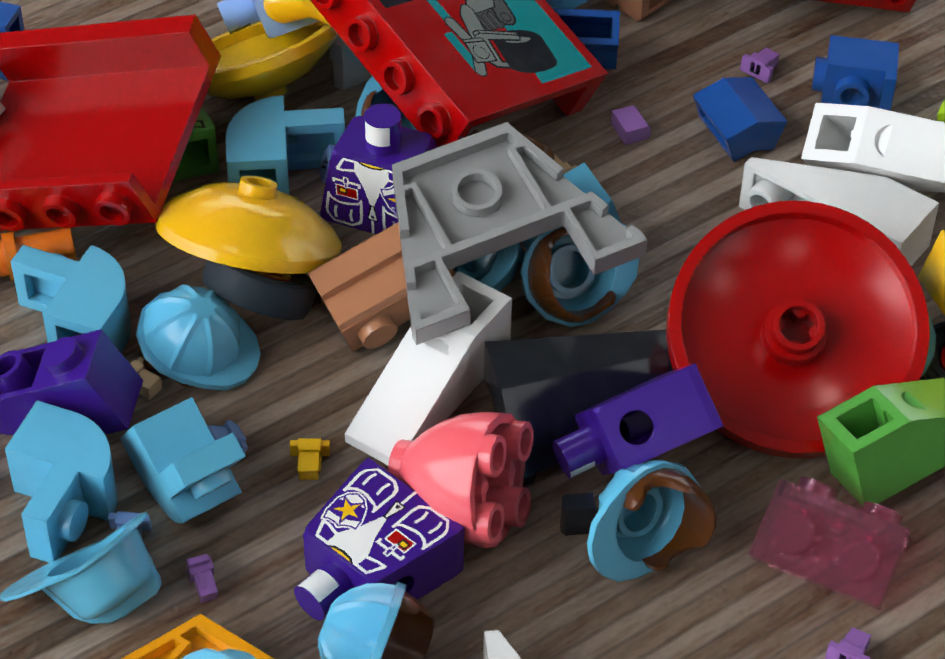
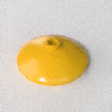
(264, 65)
(249, 227)

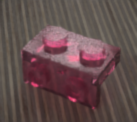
(831, 541)

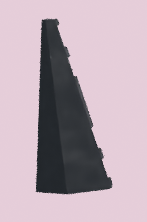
(564, 375)

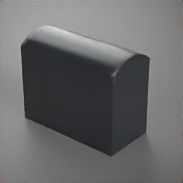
(577, 513)

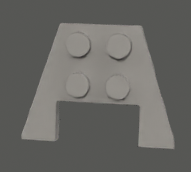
(483, 199)

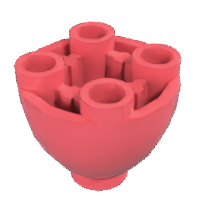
(471, 472)

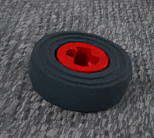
(262, 292)

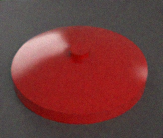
(793, 318)

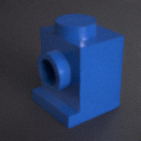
(857, 72)

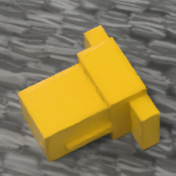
(309, 456)

